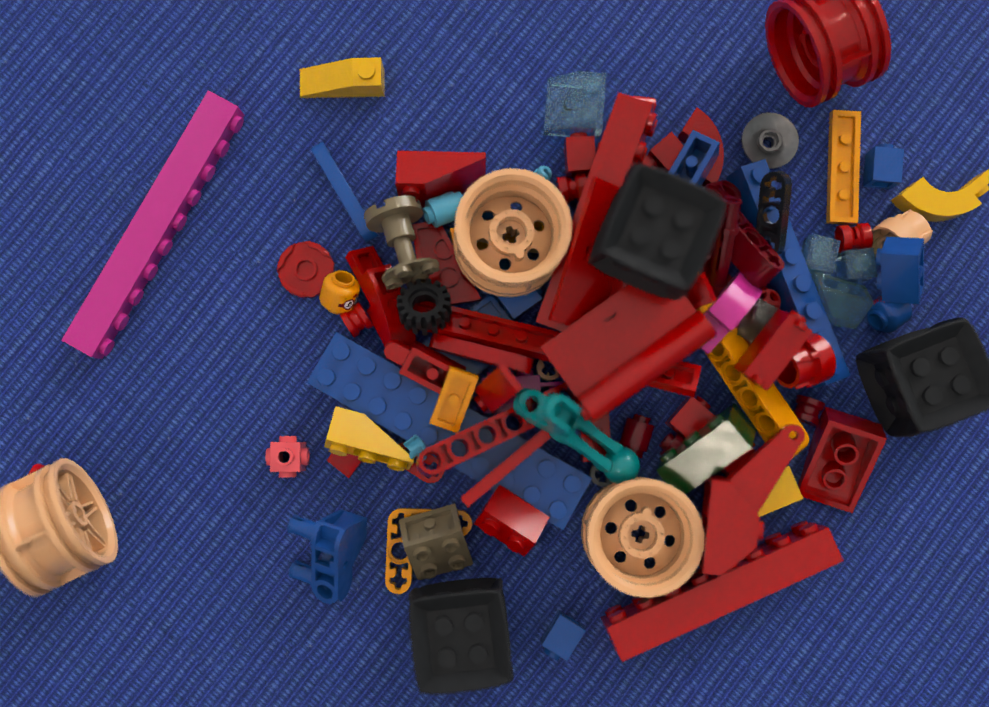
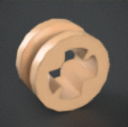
(540, 365)

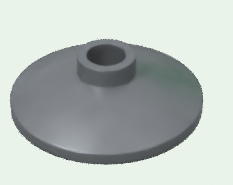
(778, 131)

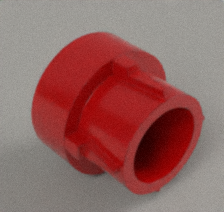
(810, 365)

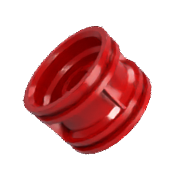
(826, 45)

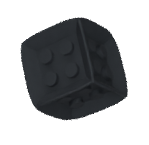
(657, 232)
(927, 378)
(460, 636)

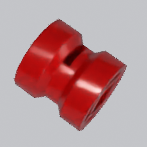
(571, 188)
(854, 237)

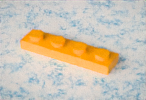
(843, 167)

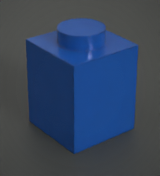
(883, 167)
(562, 636)

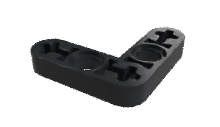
(774, 231)

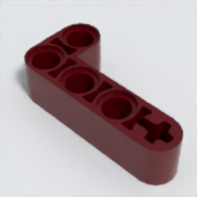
(751, 251)

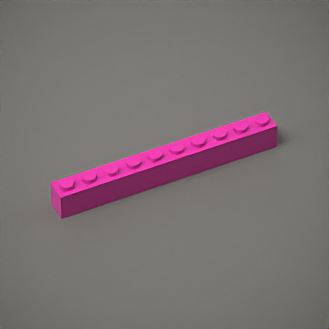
(154, 226)

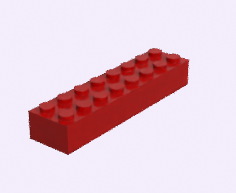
(619, 149)
(707, 597)

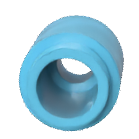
(442, 208)

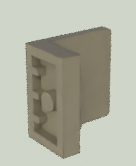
(435, 542)

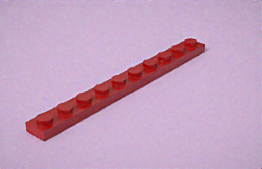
(528, 339)

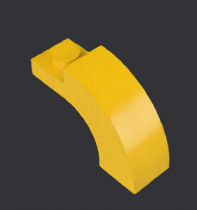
(942, 205)

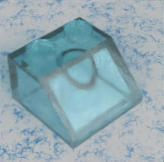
(575, 104)

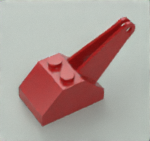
(734, 501)

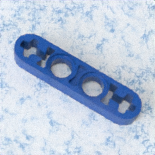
(343, 190)

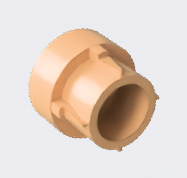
(907, 225)

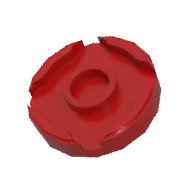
(304, 268)

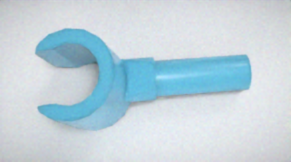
(415, 446)

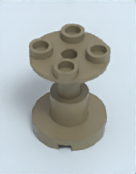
(396, 222)

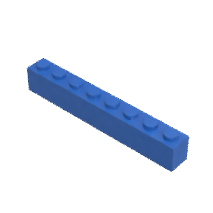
(794, 281)

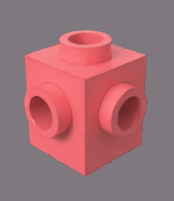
(298, 456)

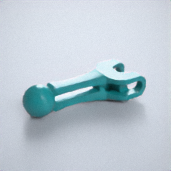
(562, 417)

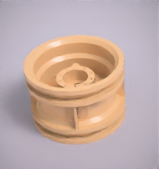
(540, 203)
(54, 528)
(672, 563)

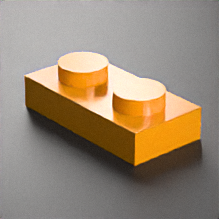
(454, 399)

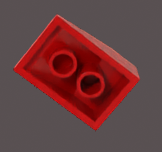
(437, 172)
(841, 459)

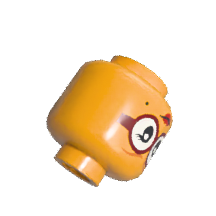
(339, 292)

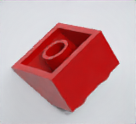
(511, 520)

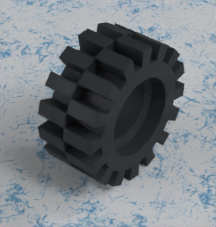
(424, 320)

